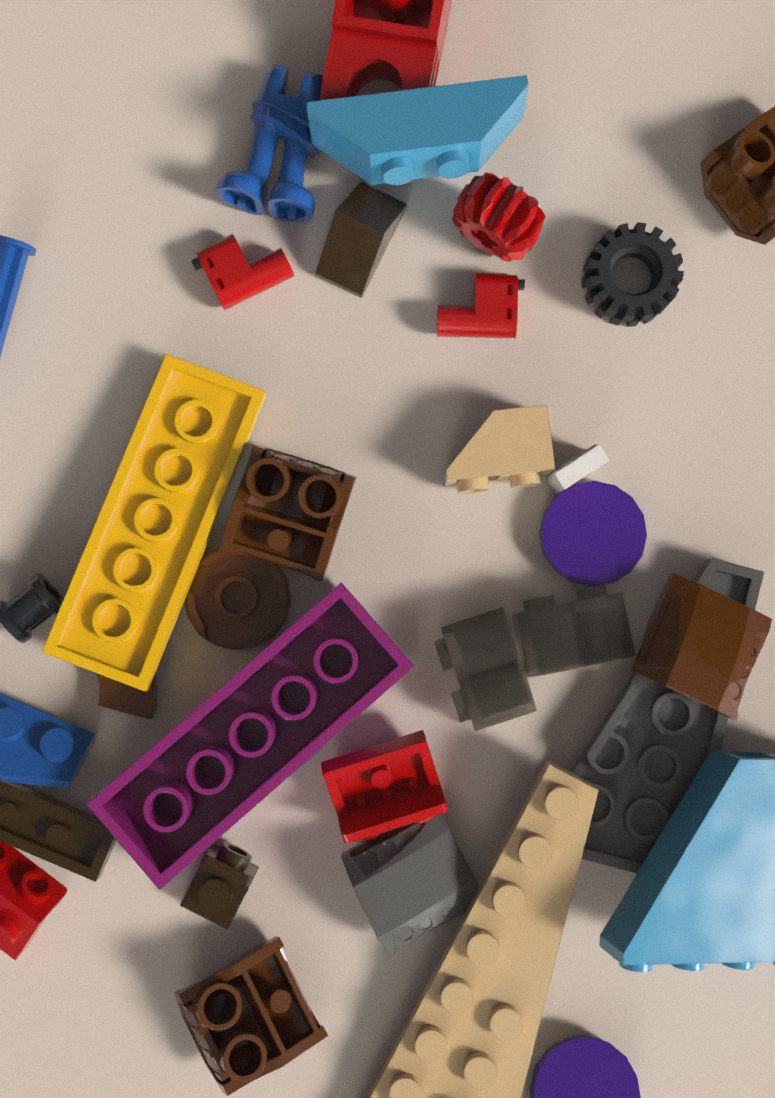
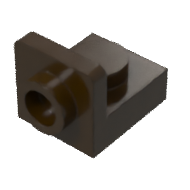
(220, 884)

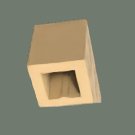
(507, 446)

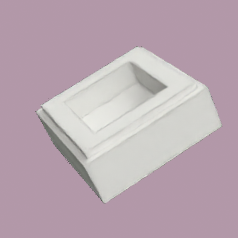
(577, 468)

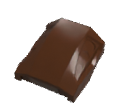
(742, 179)
(284, 518)
(701, 644)
(249, 1017)

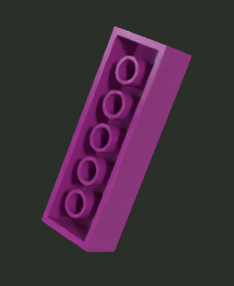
(250, 735)

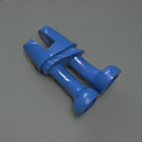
(275, 119)

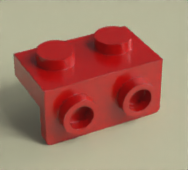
(384, 787)
(25, 899)

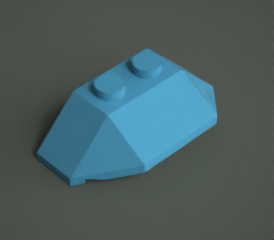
(418, 130)

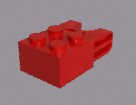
(384, 42)

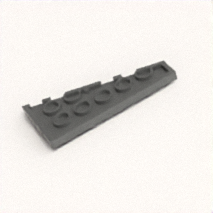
(653, 748)

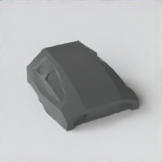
(410, 880)

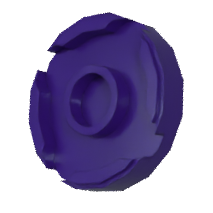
(593, 533)
(583, 1069)

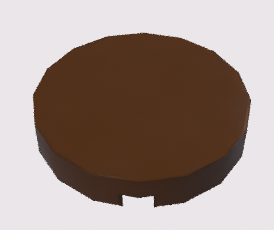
(237, 600)

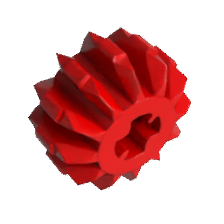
(498, 217)

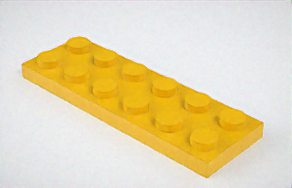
(155, 523)

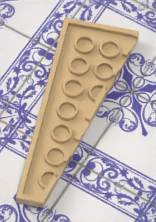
(489, 990)

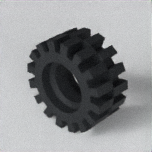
(650, 250)

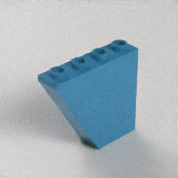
(708, 876)

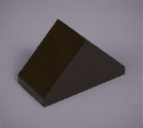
(359, 238)

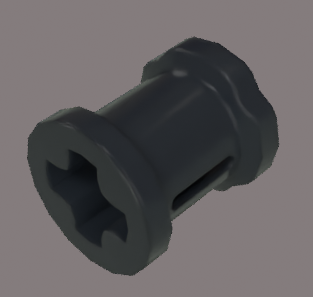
(30, 608)

